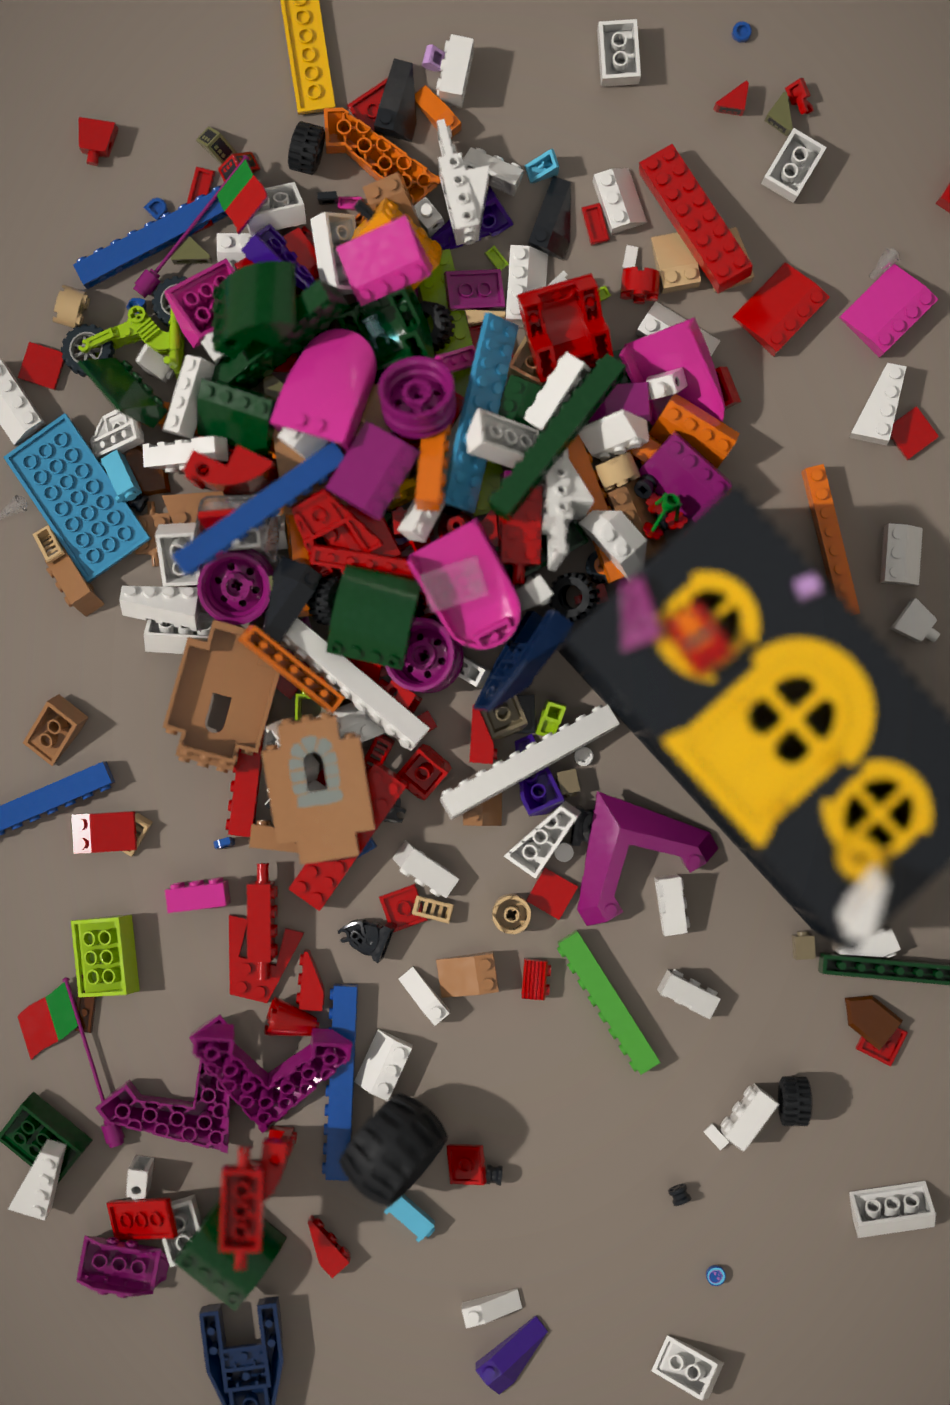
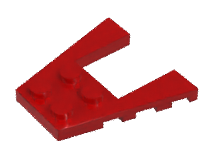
(324, 513)
(244, 975)

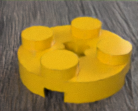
(849, 848)

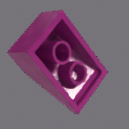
(627, 397)

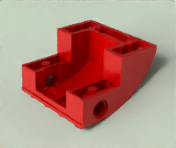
(564, 320)
(243, 474)
(275, 1155)

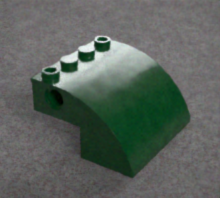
(254, 305)
(403, 323)
(373, 616)
(216, 1269)

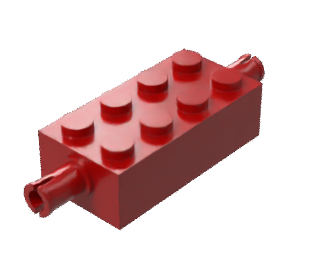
(521, 537)
(261, 921)
(242, 1208)

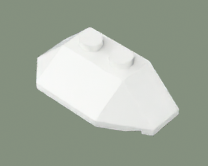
(116, 432)
(617, 539)

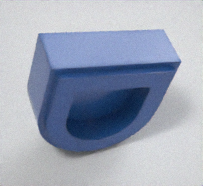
(156, 208)
(224, 843)

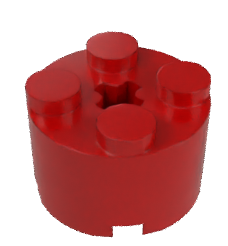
(640, 284)

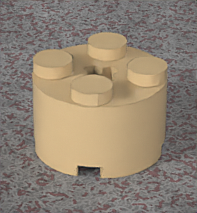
(70, 306)
(617, 471)
(508, 924)

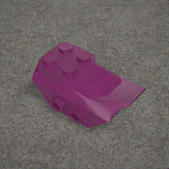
(121, 1267)

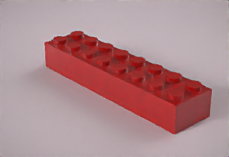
(695, 218)
(320, 879)

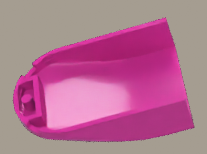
(672, 349)
(328, 388)
(481, 621)

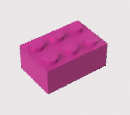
(197, 895)

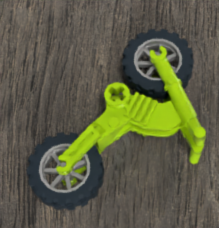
(139, 327)

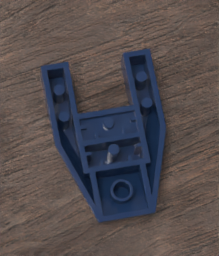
(523, 657)
(249, 1371)

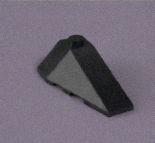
(397, 106)
(552, 225)
(290, 592)

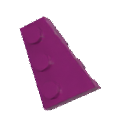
(639, 617)

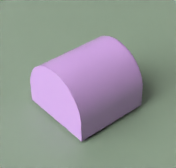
(433, 58)
(807, 586)

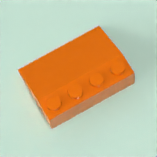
(697, 427)

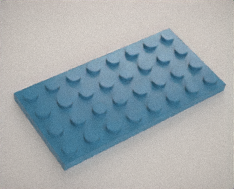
(76, 498)

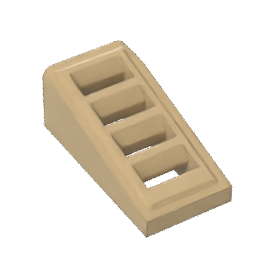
(476, 317)
(41, 536)
(146, 823)
(434, 902)

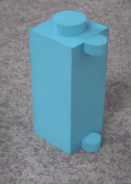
(121, 476)
(412, 1217)

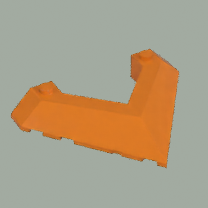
(375, 154)

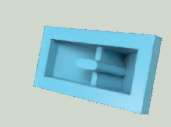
(542, 167)

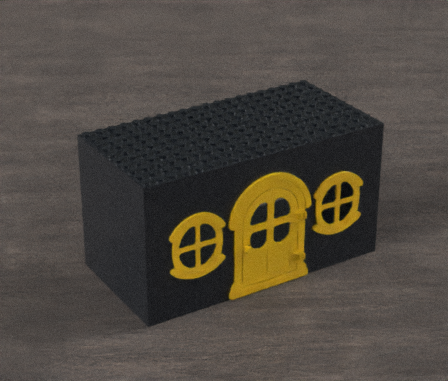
(879, 731)

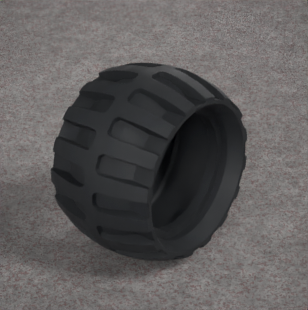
(393, 1149)

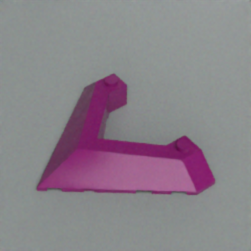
(615, 827)
(269, 1095)
(196, 1122)

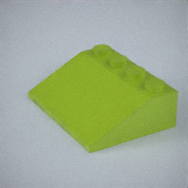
(105, 956)

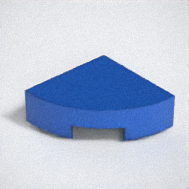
(136, 301)

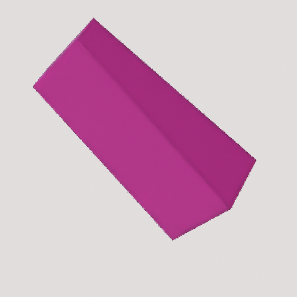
(347, 203)

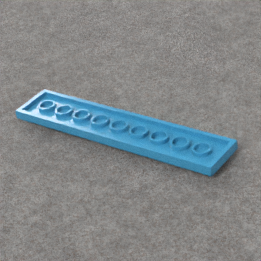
(483, 392)

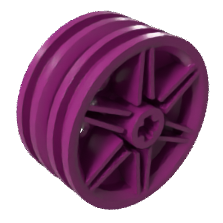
(424, 403)
(231, 610)
(441, 675)

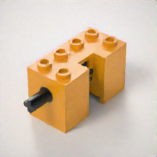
(387, 212)

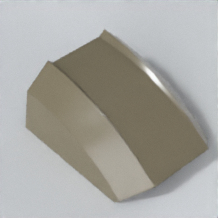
(505, 719)

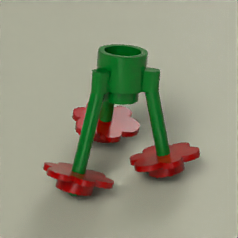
(661, 505)

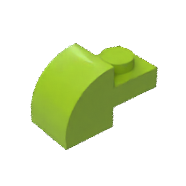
(550, 717)

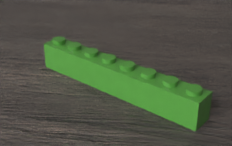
(608, 1002)

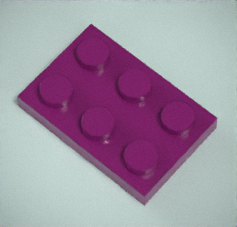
(474, 290)

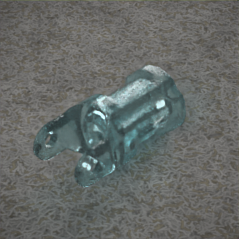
(375, 330)

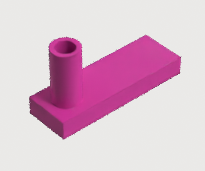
(458, 359)

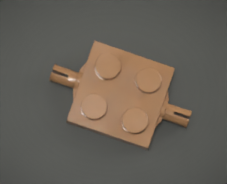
(150, 523)

